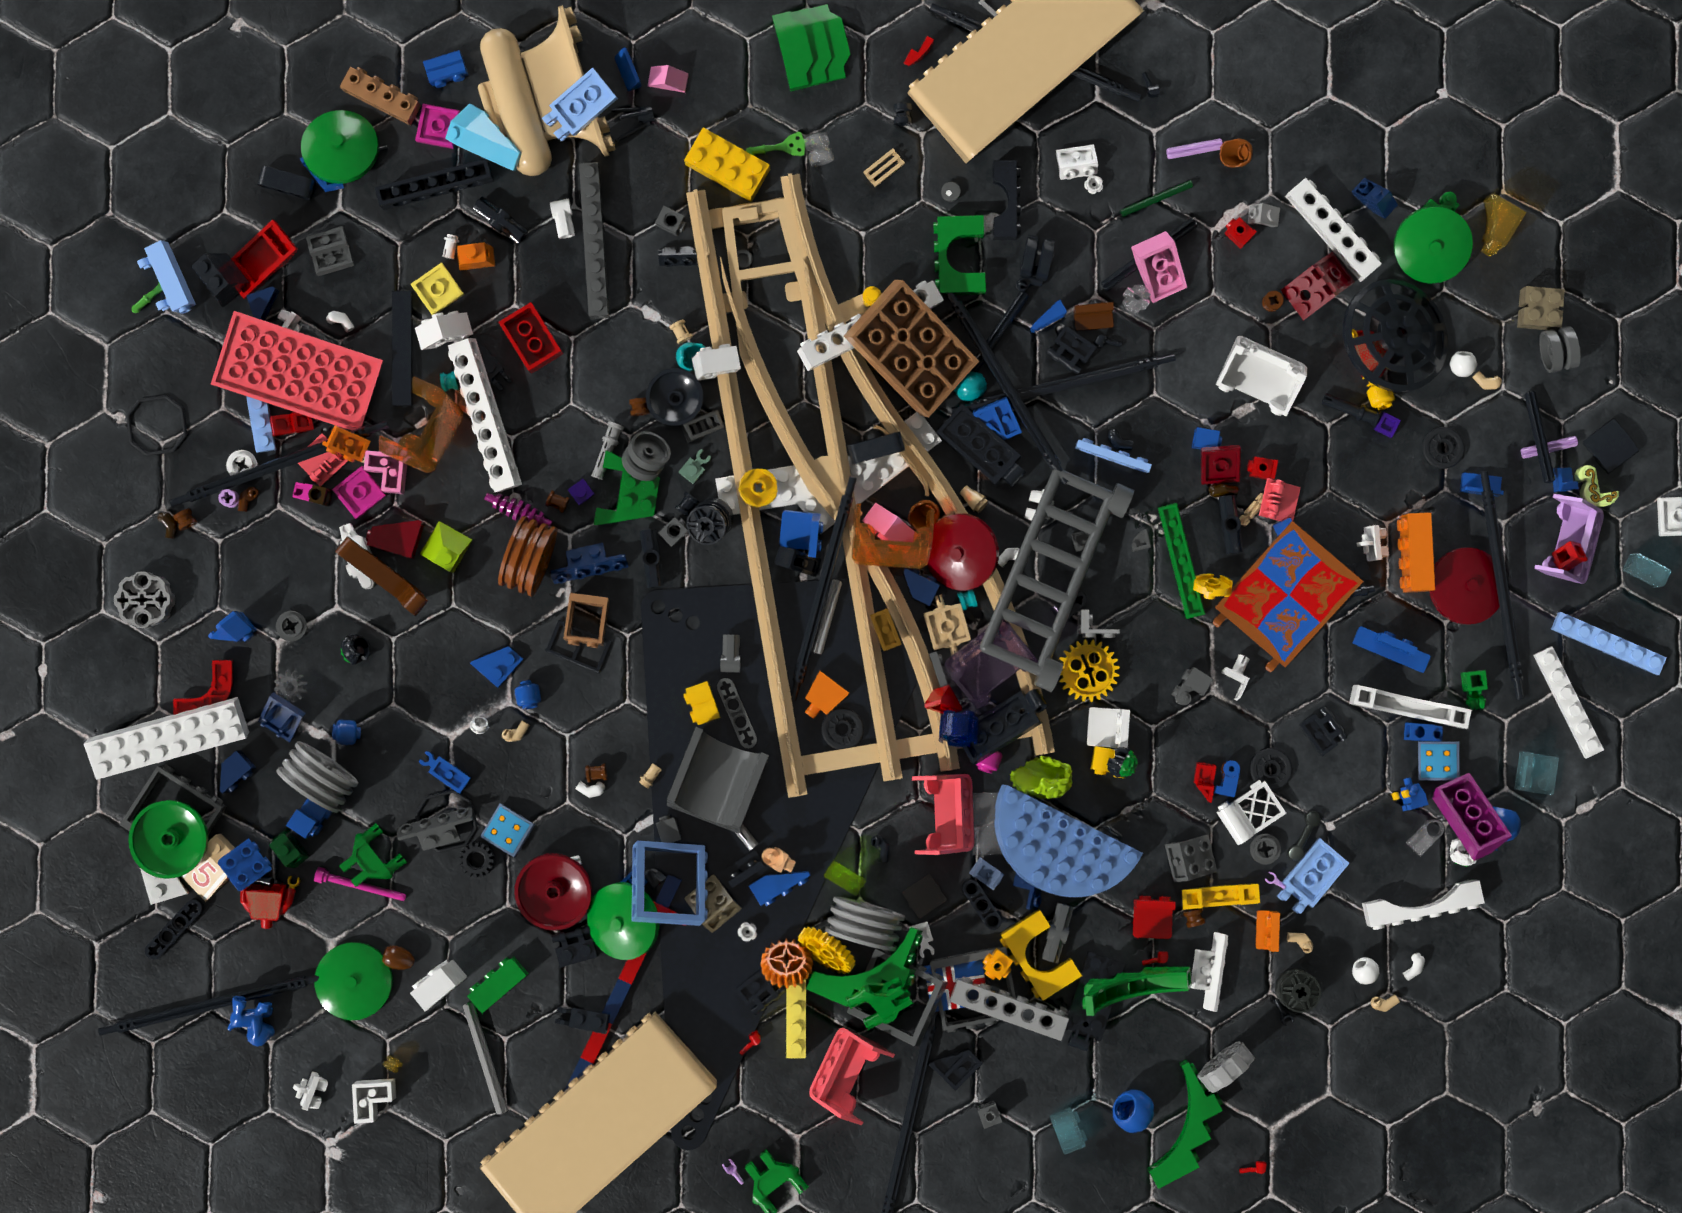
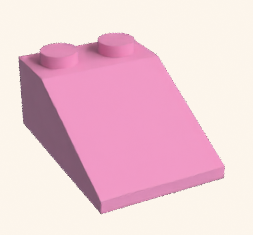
(1159, 266)

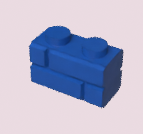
(445, 69)

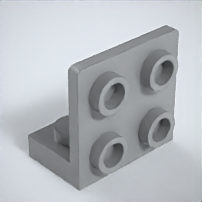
(1086, 620)

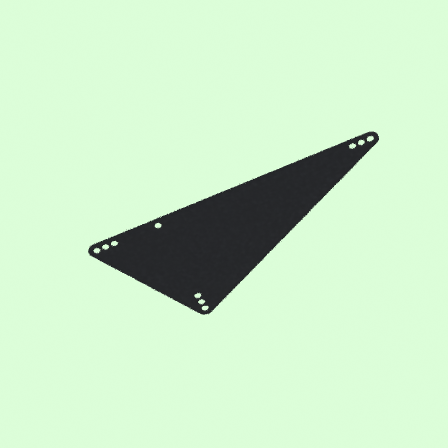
(705, 966)

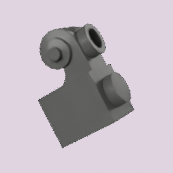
(1194, 681)

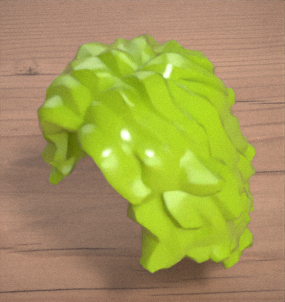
(1043, 778)

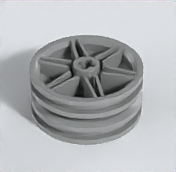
(317, 777)
(864, 923)

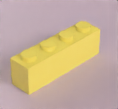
(796, 1021)

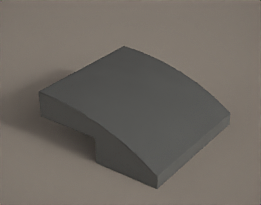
(330, 251)

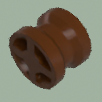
(1270, 304)
(639, 407)
(185, 519)
(1194, 917)

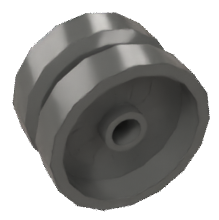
(1559, 349)
(646, 456)

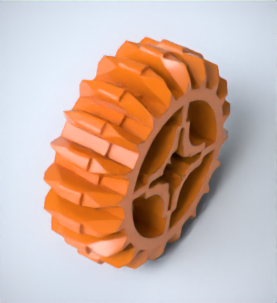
(798, 965)

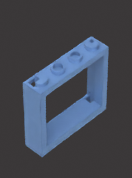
(638, 870)

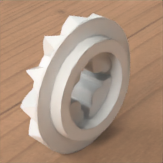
(239, 456)

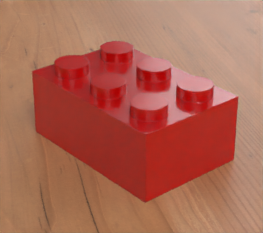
(531, 338)

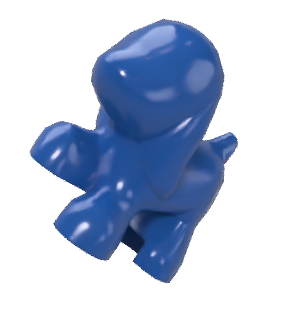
(257, 1031)

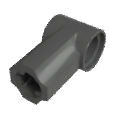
(730, 657)

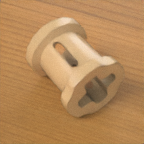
(680, 331)

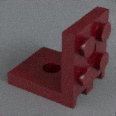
(1322, 280)

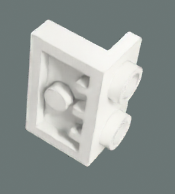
(1077, 162)

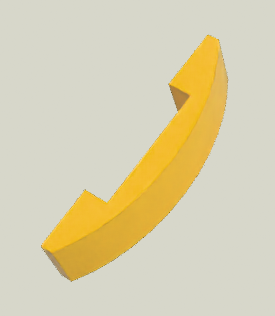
(1220, 896)

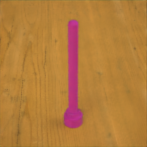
(323, 876)

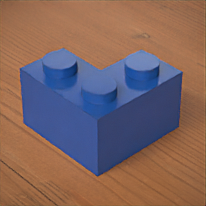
(308, 819)

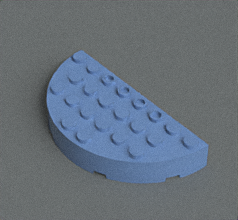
(1057, 849)

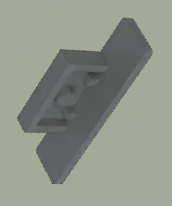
(436, 830)

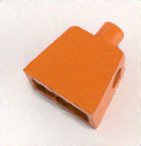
(475, 256)
(824, 695)

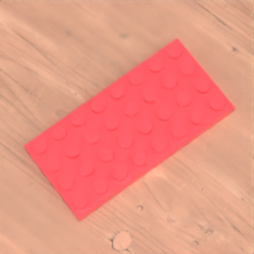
(296, 371)

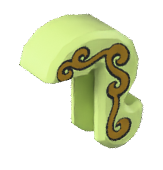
(1590, 487)

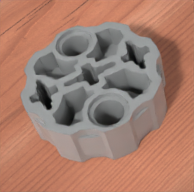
(132, 614)
(1226, 1067)

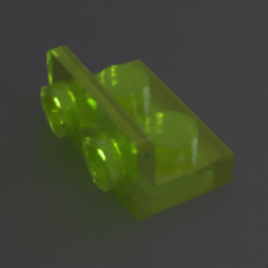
(844, 877)

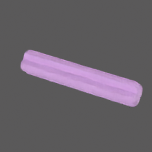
(1195, 148)
(1552, 446)

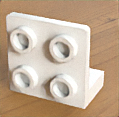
(1108, 727)

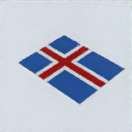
(972, 970)

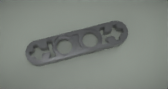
(734, 714)

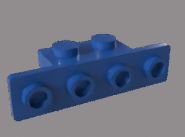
(1389, 647)

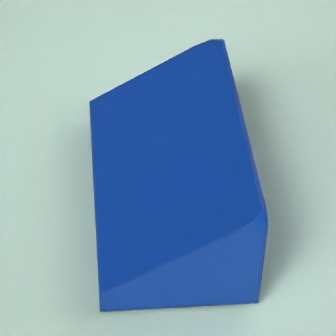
(627, 70)

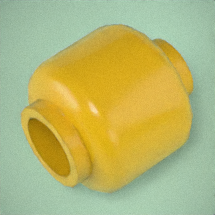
(1380, 398)

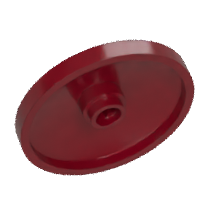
(963, 552)
(1465, 586)
(553, 891)

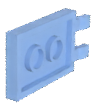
(580, 104)
(1313, 875)

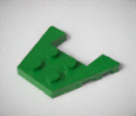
(635, 496)

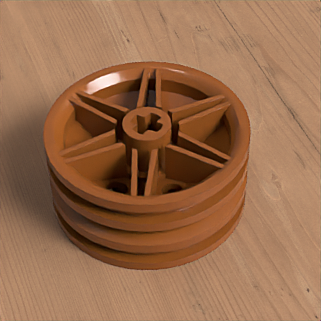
(527, 556)

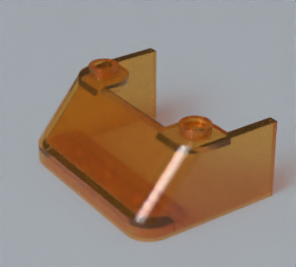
(427, 450)
(891, 553)

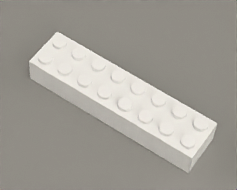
(166, 738)

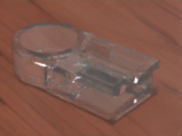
(1422, 840)

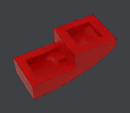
(290, 424)

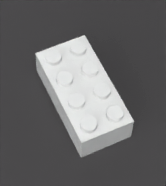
(437, 984)

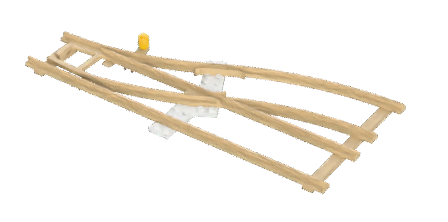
(821, 482)

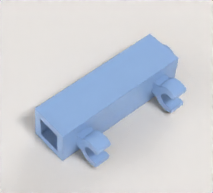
(169, 276)

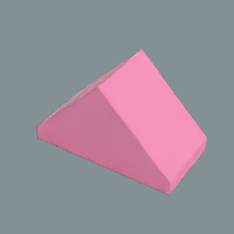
(668, 78)

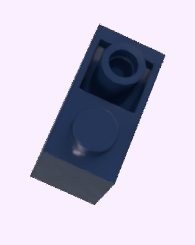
(1375, 197)
(921, 588)
(234, 770)

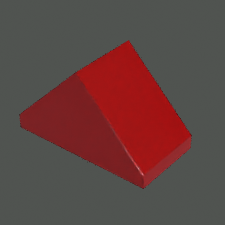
(943, 699)

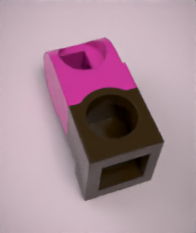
(312, 493)

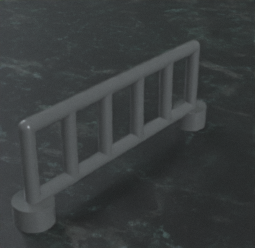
(1048, 669)

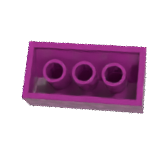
(1471, 816)

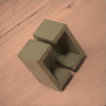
(1542, 308)

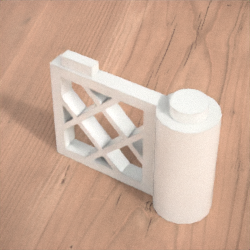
(1236, 819)

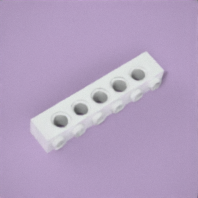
(1333, 240)

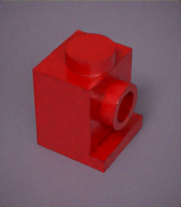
(1239, 239)
(1270, 471)
(1569, 556)

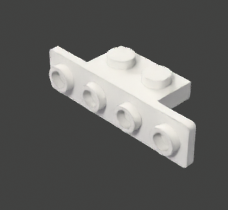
(1208, 971)

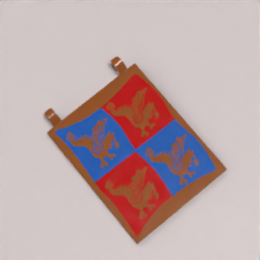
(1288, 595)

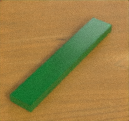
(1181, 560)

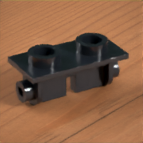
(668, 256)

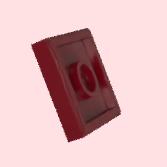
(1220, 464)

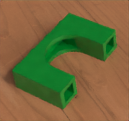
(949, 230)

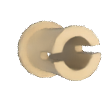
(650, 775)

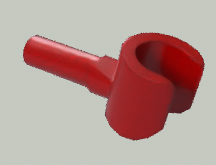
(1162, 958)
(755, 1040)
(1260, 1168)

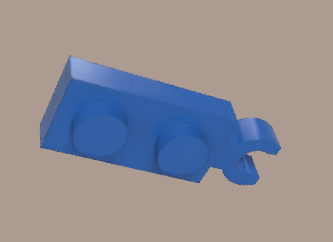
(446, 772)

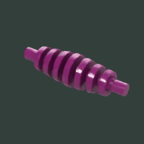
(517, 509)

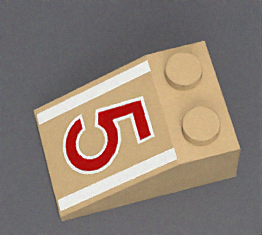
(208, 876)

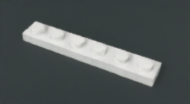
(1568, 702)

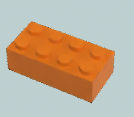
(1416, 552)

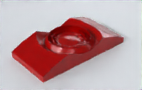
(263, 256)

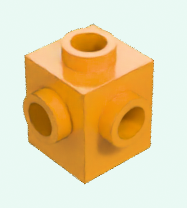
(997, 957)

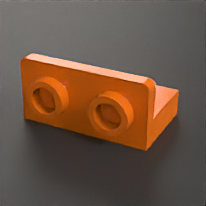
(346, 443)
(1267, 930)

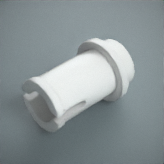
(450, 246)

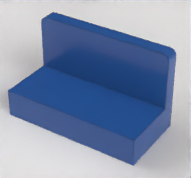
(1472, 484)

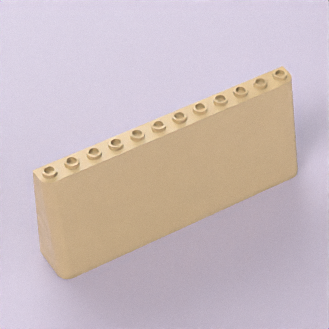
(1013, 65)
(600, 1122)

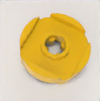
(768, 486)
(1211, 586)

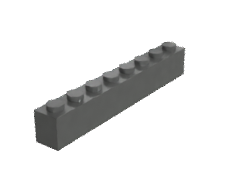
(594, 240)

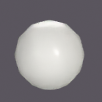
(1463, 364)
(1365, 971)

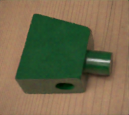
(288, 849)

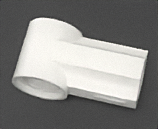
(562, 213)

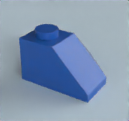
(234, 628)

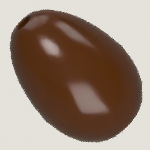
(398, 958)

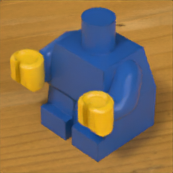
(1412, 795)

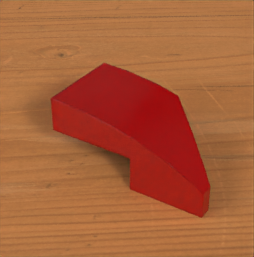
(914, 56)
(1204, 779)

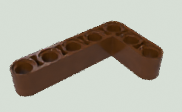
(406, 593)

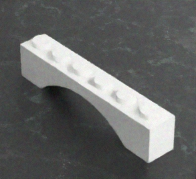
(1410, 707)
(1461, 895)

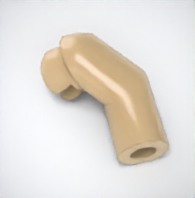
(1487, 383)
(515, 734)
(1302, 939)
(1384, 1005)

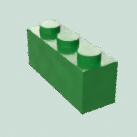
(497, 983)

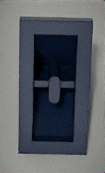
(262, 302)

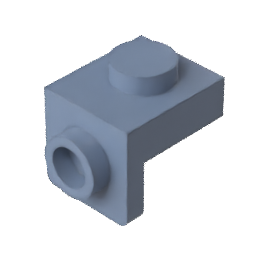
(986, 873)

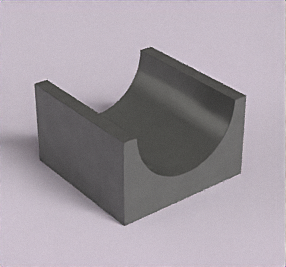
(716, 781)

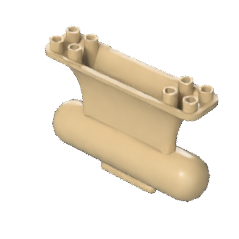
(525, 86)

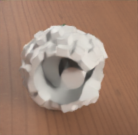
(1459, 854)

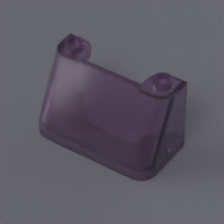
(981, 673)

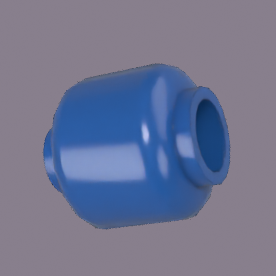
(527, 695)
(346, 732)

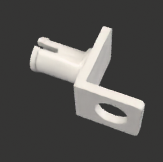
(1237, 674)

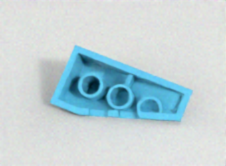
(479, 135)

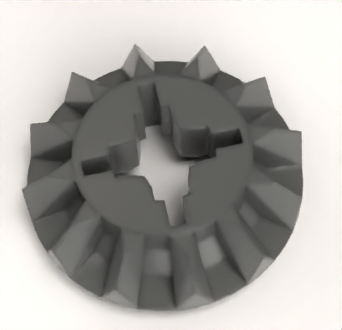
(283, 622)
(1272, 854)

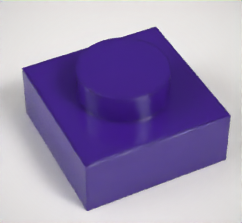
(1387, 425)
(581, 492)

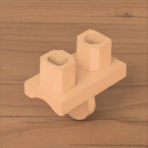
(778, 859)

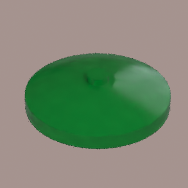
(339, 146)
(1433, 244)
(168, 839)
(612, 924)
(353, 981)

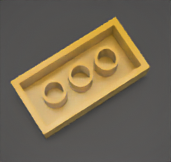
(727, 164)

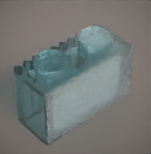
(1647, 570)
(1067, 1130)

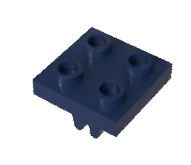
(281, 717)

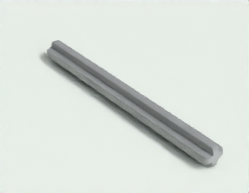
(485, 1058)

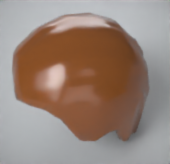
(1236, 153)
(918, 513)

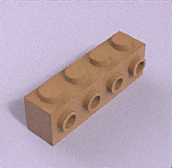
(380, 95)

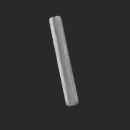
(827, 616)

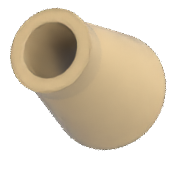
(974, 499)

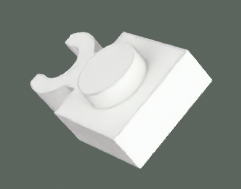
(927, 937)

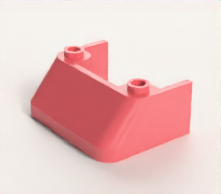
(952, 813)
(840, 1070)

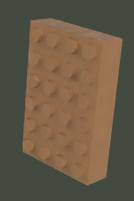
(911, 348)

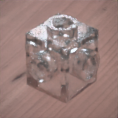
(1136, 305)

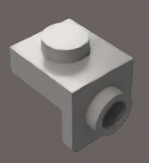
(1264, 215)

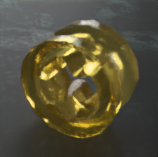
(392, 1064)

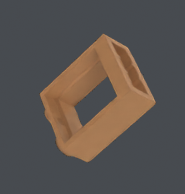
(590, 601)

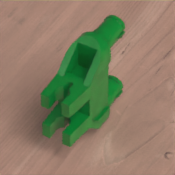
(368, 860)
(884, 998)
(771, 1179)

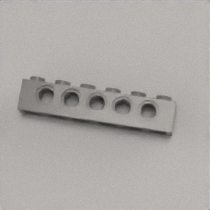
(1054, 1029)

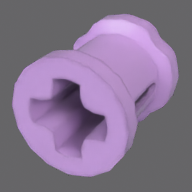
(225, 494)

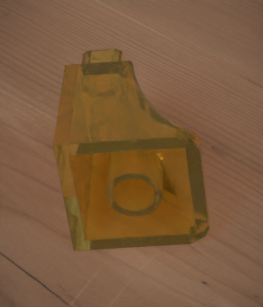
(1501, 223)

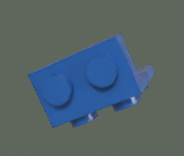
(801, 531)
(244, 865)

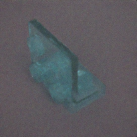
(1536, 773)

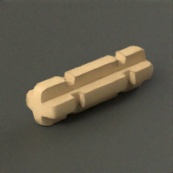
(1251, 511)

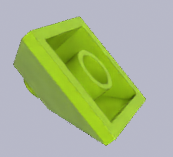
(446, 547)

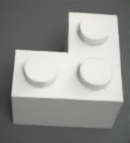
(443, 329)
(713, 362)
(367, 1095)

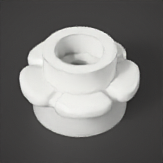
(1093, 189)
(479, 725)
(742, 931)

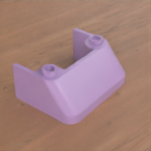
(1581, 525)

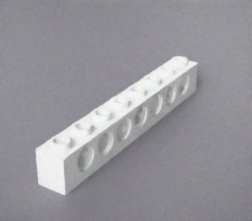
(813, 359)
(492, 422)

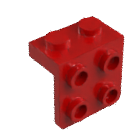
(1153, 917)

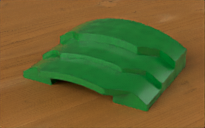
(812, 46)

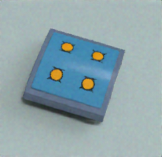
(1438, 760)
(507, 830)

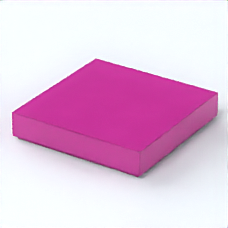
(434, 125)
(359, 492)

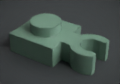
(693, 469)

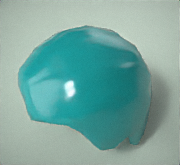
(686, 353)
(971, 387)

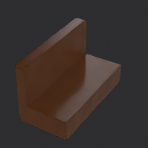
(1093, 316)

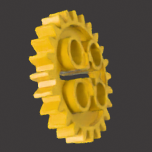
(1105, 664)
(827, 950)

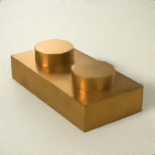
(885, 629)

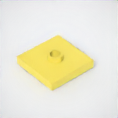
(437, 289)

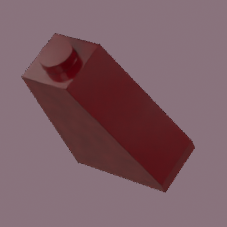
(397, 537)

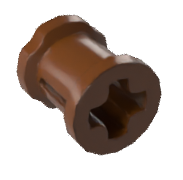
(557, 501)
(596, 772)

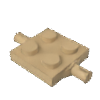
(947, 626)

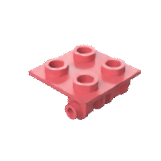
(322, 466)
(1279, 500)

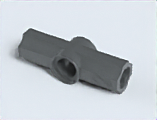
(1057, 933)

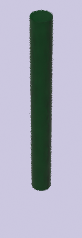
(1156, 198)

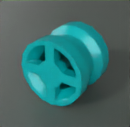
(449, 381)
(967, 599)

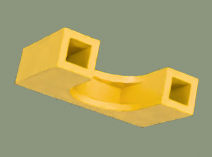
(1044, 982)

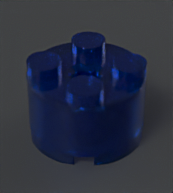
(958, 728)

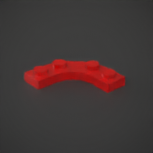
(220, 688)

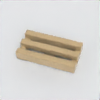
(896, 158)

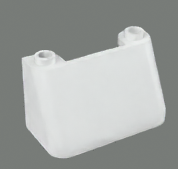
(1262, 374)

